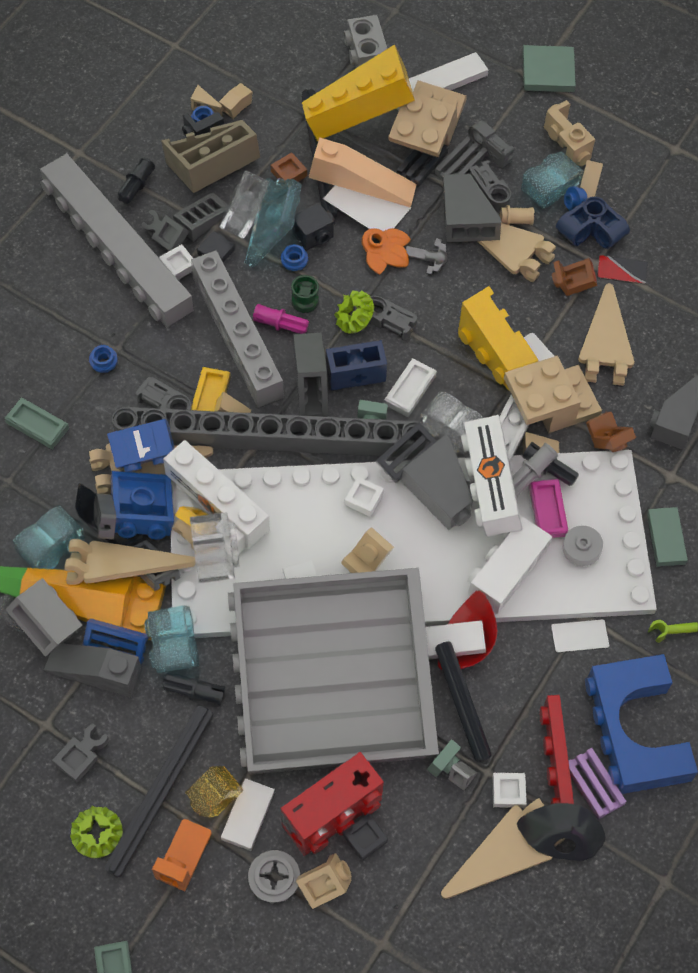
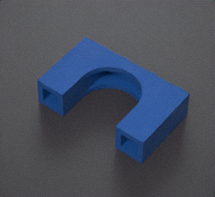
(633, 765)

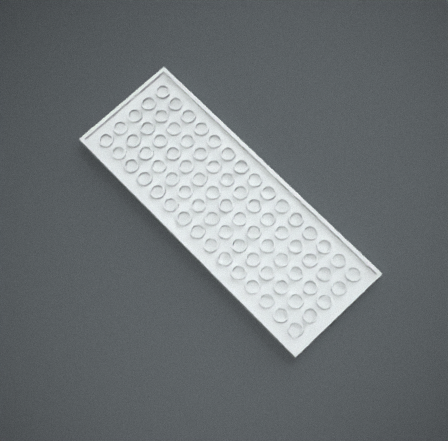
(314, 524)

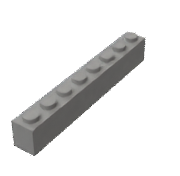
(116, 240)

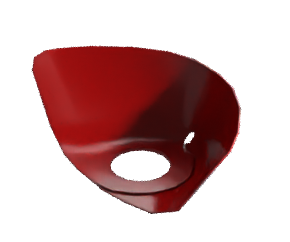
(476, 609)

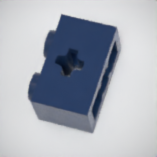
(356, 365)

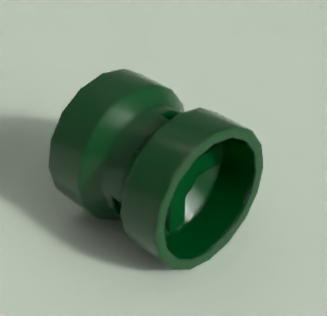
(305, 293)

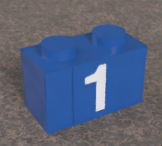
(141, 445)

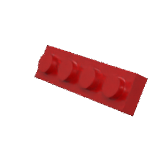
(555, 746)

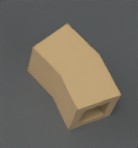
(236, 100)

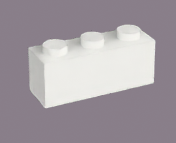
(509, 564)

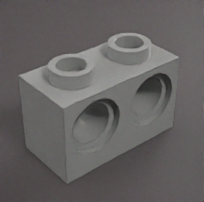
(364, 38)

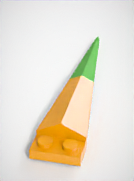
(115, 601)

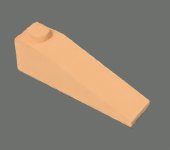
(349, 169)

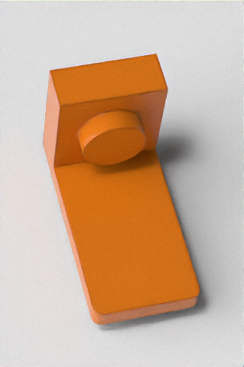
(182, 855)

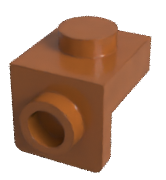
(574, 277)
(606, 433)

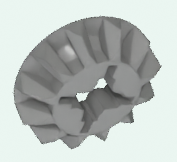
(263, 866)

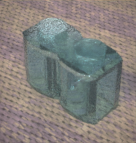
(551, 179)
(48, 538)
(172, 639)

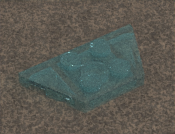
(273, 218)

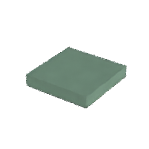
(548, 68)

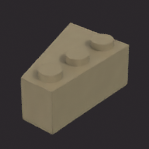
(211, 155)

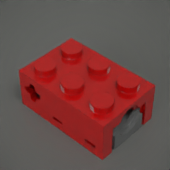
(332, 804)

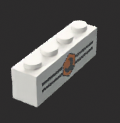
(492, 476)
(215, 491)

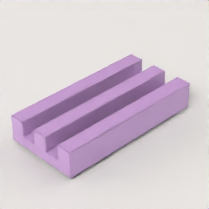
(581, 760)

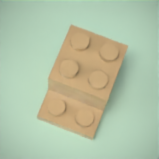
(428, 119)
(552, 394)

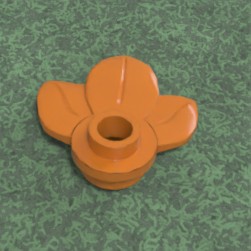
(387, 252)

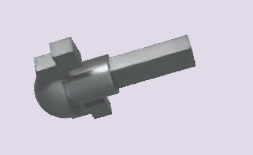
(439, 257)

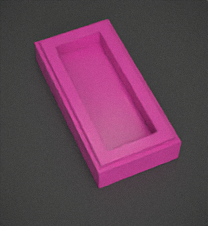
(548, 507)

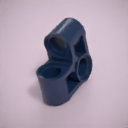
(581, 222)

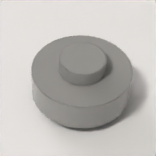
(582, 545)

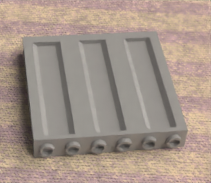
(332, 670)

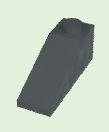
(677, 416)
(96, 667)

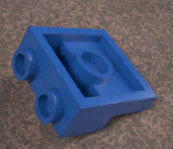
(142, 504)

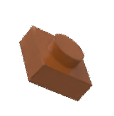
(289, 168)

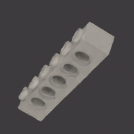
(237, 329)

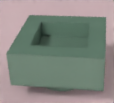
(372, 410)
(445, 759)

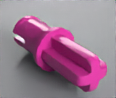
(280, 319)

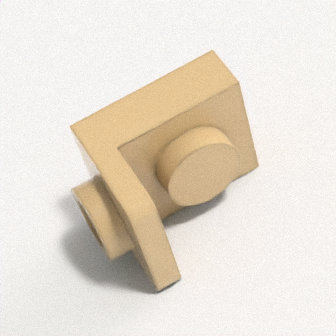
(368, 553)
(325, 881)

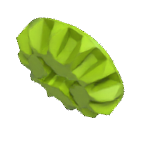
(360, 317)
(108, 839)

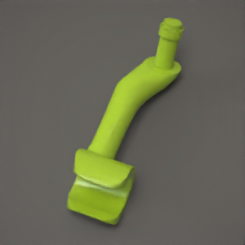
(672, 629)

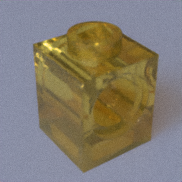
(213, 791)

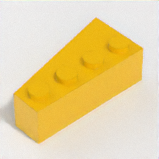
(360, 95)

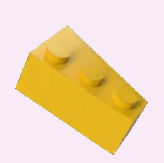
(491, 336)

